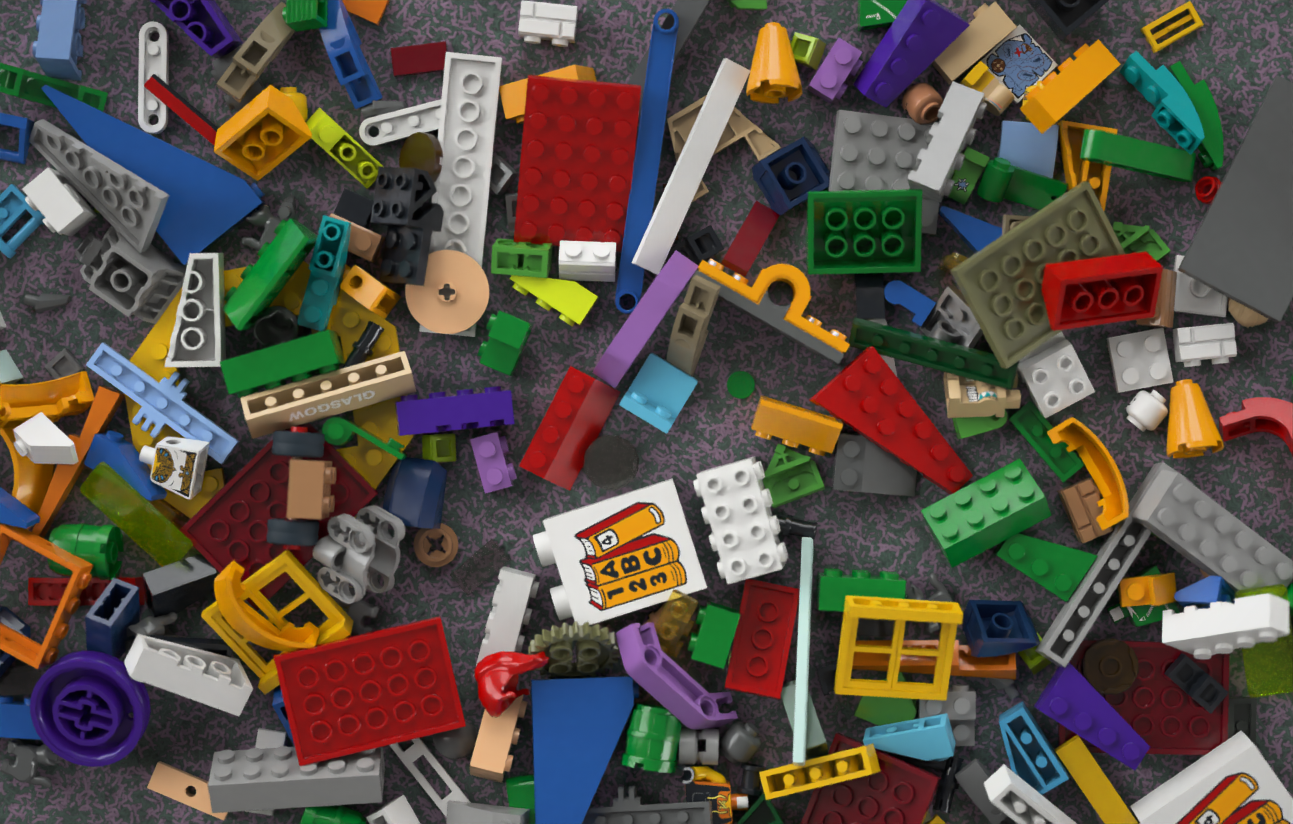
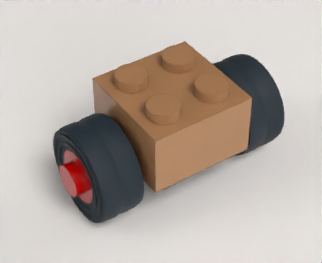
(307, 489)

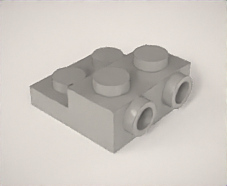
(960, 710)

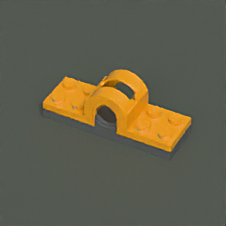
(782, 319)

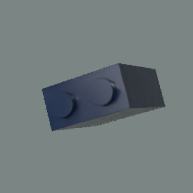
(111, 616)

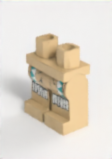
(977, 399)

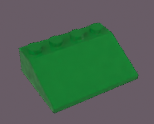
(864, 231)
(270, 273)

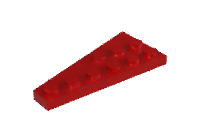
(886, 414)

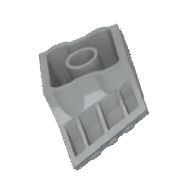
(134, 281)

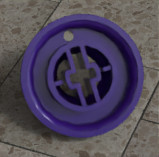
(85, 706)

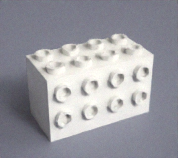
(741, 520)

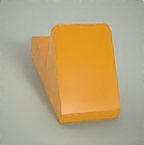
(1147, 590)

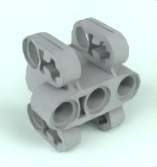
(358, 552)

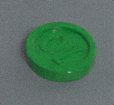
(740, 384)

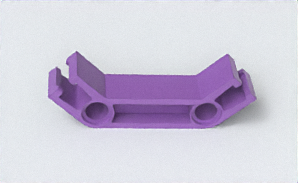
(645, 319)
(668, 681)

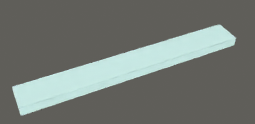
(803, 652)

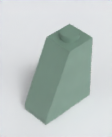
(815, 740)

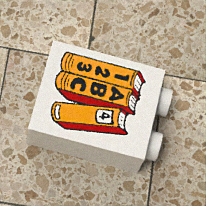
(620, 554)
(1220, 788)

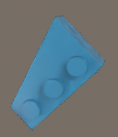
(1030, 750)

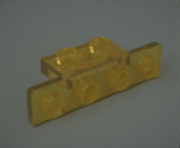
(675, 622)

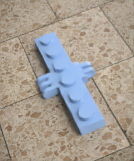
(161, 402)

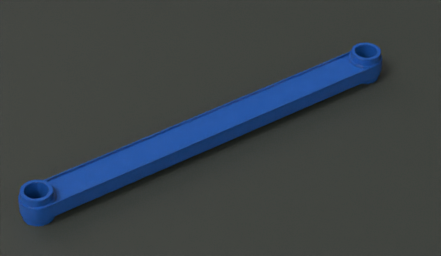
(647, 156)

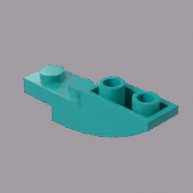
(1172, 104)
(326, 273)

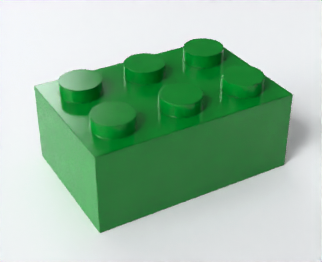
(834, 586)

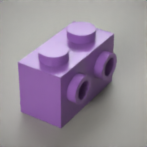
(833, 72)
(492, 462)

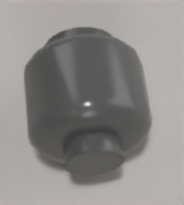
(740, 742)

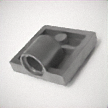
(952, 320)

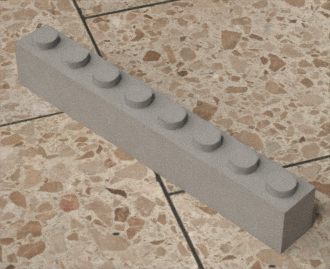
(1099, 581)

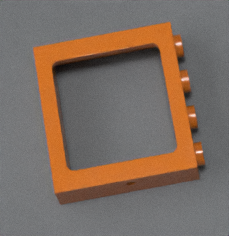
(20, 645)

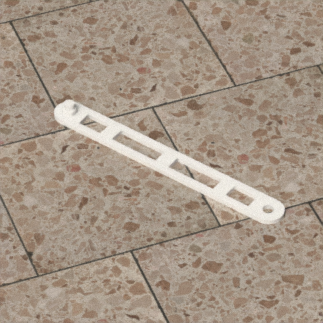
(412, 754)

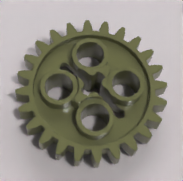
(594, 650)

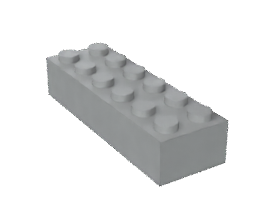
(1210, 535)
(276, 781)

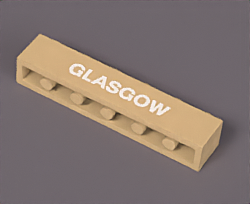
(328, 394)

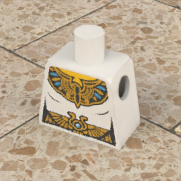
(177, 464)

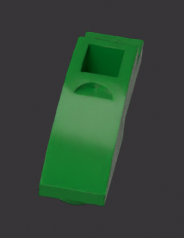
(1212, 145)

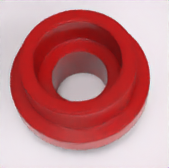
(1207, 188)

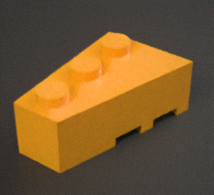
(514, 94)
(1080, 170)

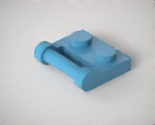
(12, 208)

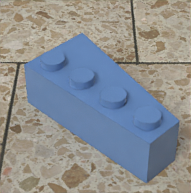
(59, 38)

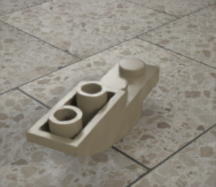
(256, 54)
(691, 325)

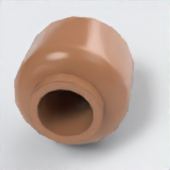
(922, 103)

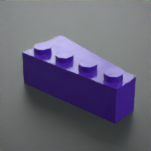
(203, 23)
(908, 48)
(454, 412)
(1085, 712)

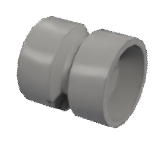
(689, 742)

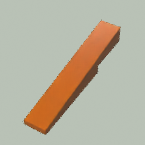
(65, 475)
(962, 662)

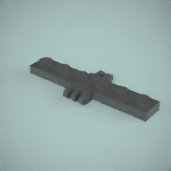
(632, 811)

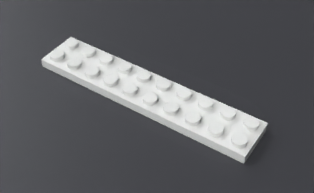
(467, 145)

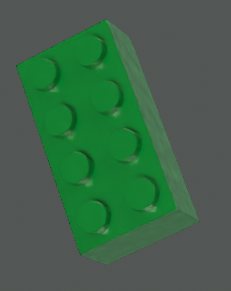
(283, 362)
(986, 512)

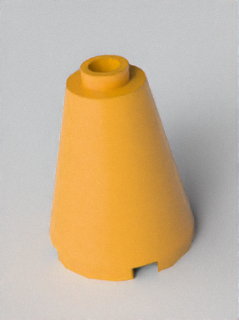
(773, 67)
(1190, 423)

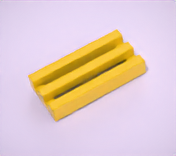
(1151, 39)

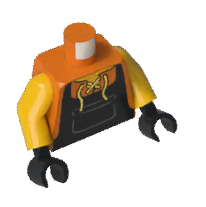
(709, 785)

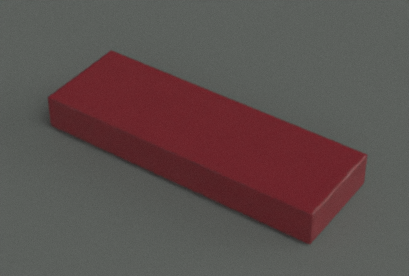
(750, 239)

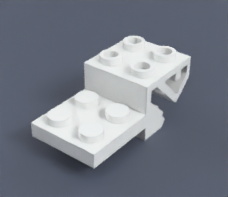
(1054, 376)

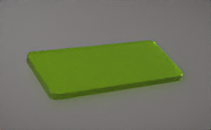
(135, 515)
(1269, 664)

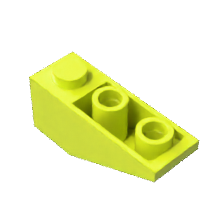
(343, 148)
(565, 296)

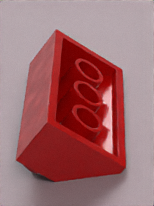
(1101, 290)
(569, 428)

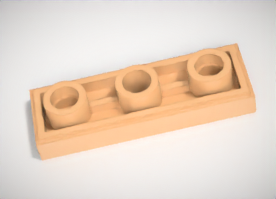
(175, 783)

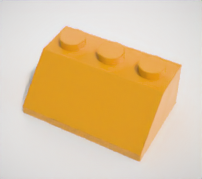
(262, 133)
(796, 425)

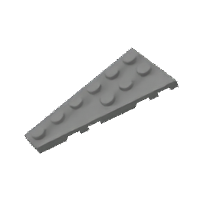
(118, 194)

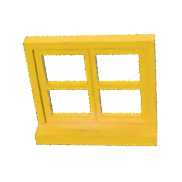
(901, 611)
(335, 628)

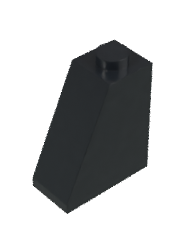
(178, 585)

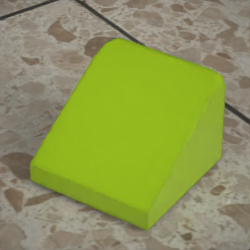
(807, 50)
(439, 447)
(1033, 659)

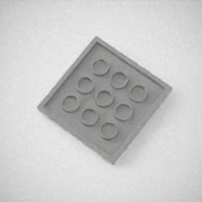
(879, 155)

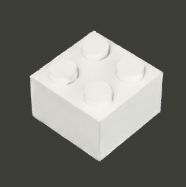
(58, 202)

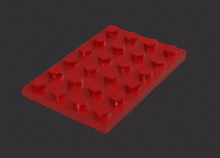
(576, 160)
(369, 691)

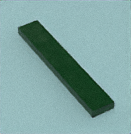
(932, 353)

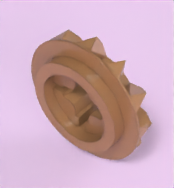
(436, 558)

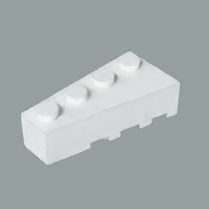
(1226, 625)

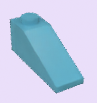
(917, 738)

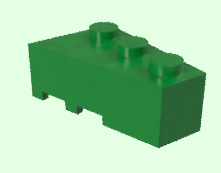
(1046, 563)

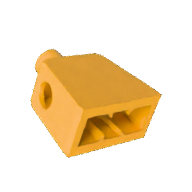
(368, 290)

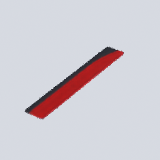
(182, 108)

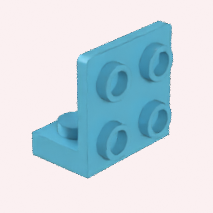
(658, 392)

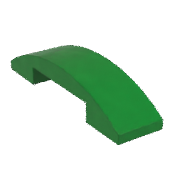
(28, 86)

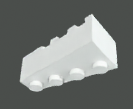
(200, 318)
(509, 612)
(190, 673)

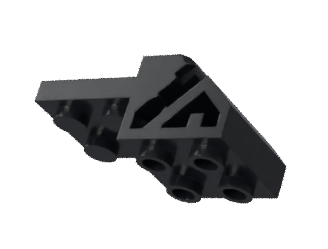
(410, 221)

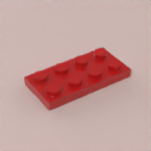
(762, 639)

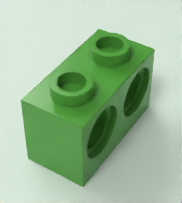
(521, 258)

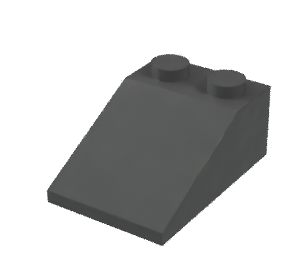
(869, 469)

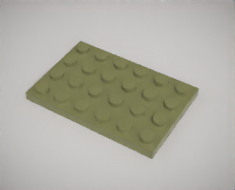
(1007, 275)

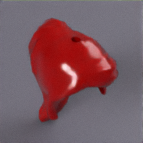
(499, 676)

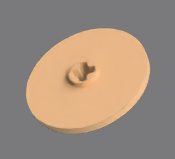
(464, 307)

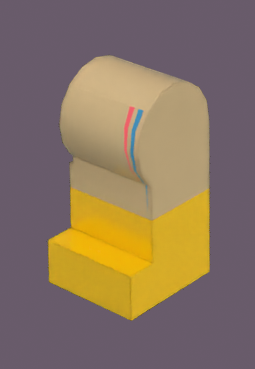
(996, 95)

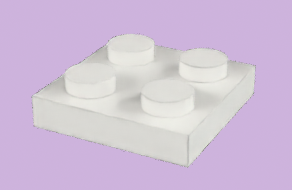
(1140, 360)

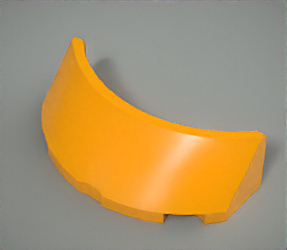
(53, 398)
(1100, 466)
(30, 478)
(252, 624)

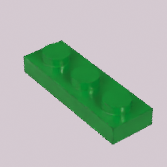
(1034, 430)

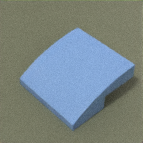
(1028, 148)

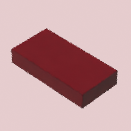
(418, 58)

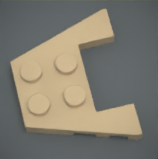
(735, 129)

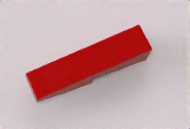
(50, 590)

